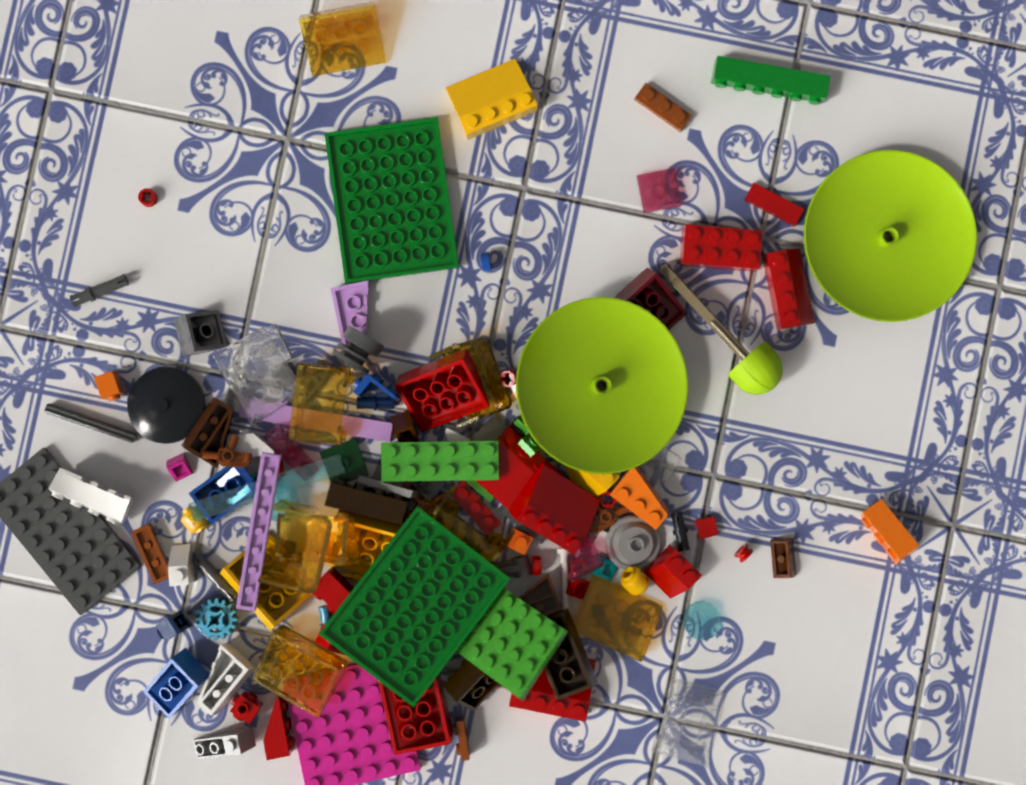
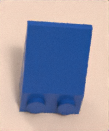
(222, 481)
(176, 682)

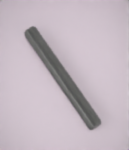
(91, 423)

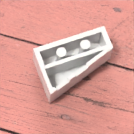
(225, 679)

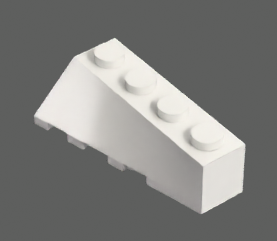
(91, 496)

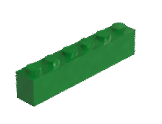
(770, 79)

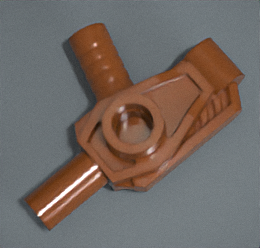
(228, 456)
(425, 505)
(606, 518)

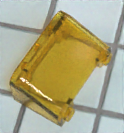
(319, 403)
(293, 537)

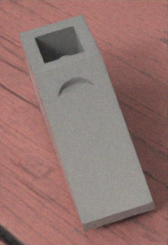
(225, 743)

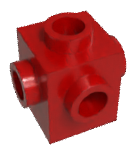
(246, 706)

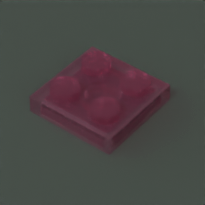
(658, 191)

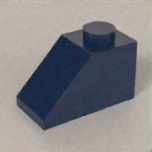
(172, 626)

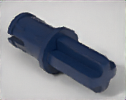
(375, 403)

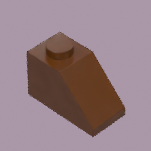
(404, 427)

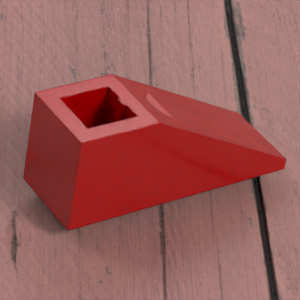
(277, 737)

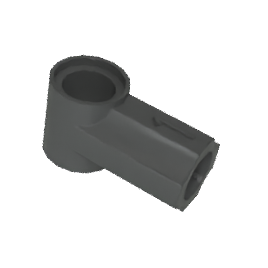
(516, 567)

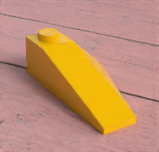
(593, 483)

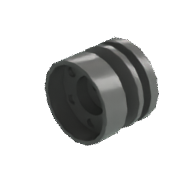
(358, 350)

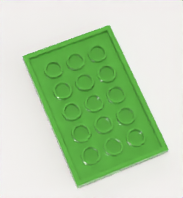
(512, 643)

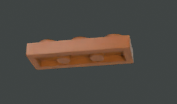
(663, 107)
(151, 553)

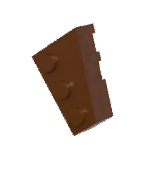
(209, 430)
(543, 597)

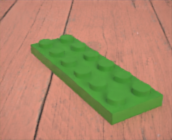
(439, 461)

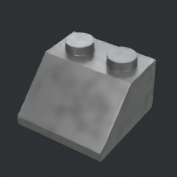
(200, 332)

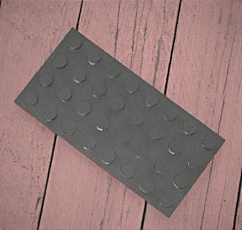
(66, 541)

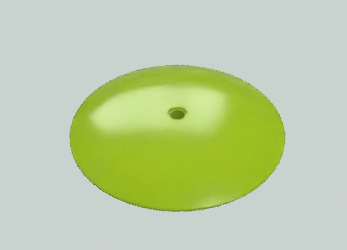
(928, 229)
(640, 376)

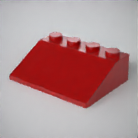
(442, 390)
(515, 469)
(556, 508)
(543, 700)
(418, 726)

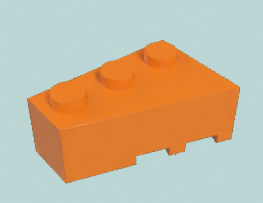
(640, 497)
(889, 532)

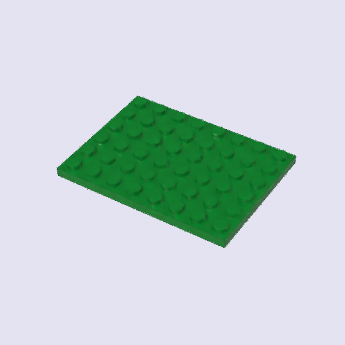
(391, 200)
(414, 606)

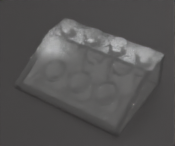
(256, 374)

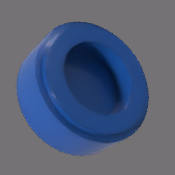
(486, 261)

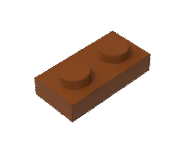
(463, 746)

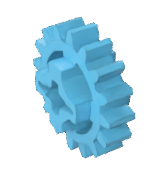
(222, 623)

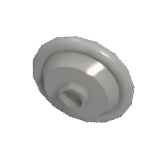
(632, 543)

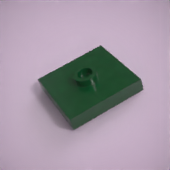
(351, 459)

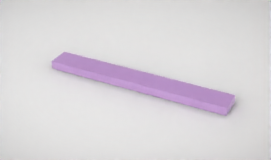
(354, 425)
(258, 531)

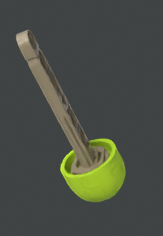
(758, 370)

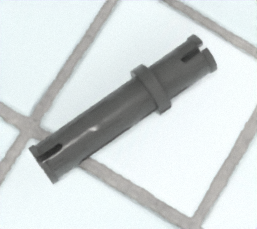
(91, 294)
(215, 577)

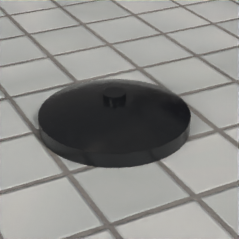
(165, 404)

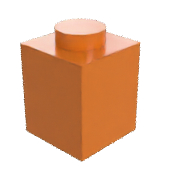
(110, 386)
(520, 541)

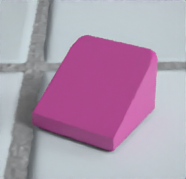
(179, 467)

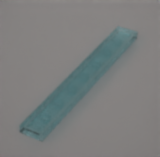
(286, 482)

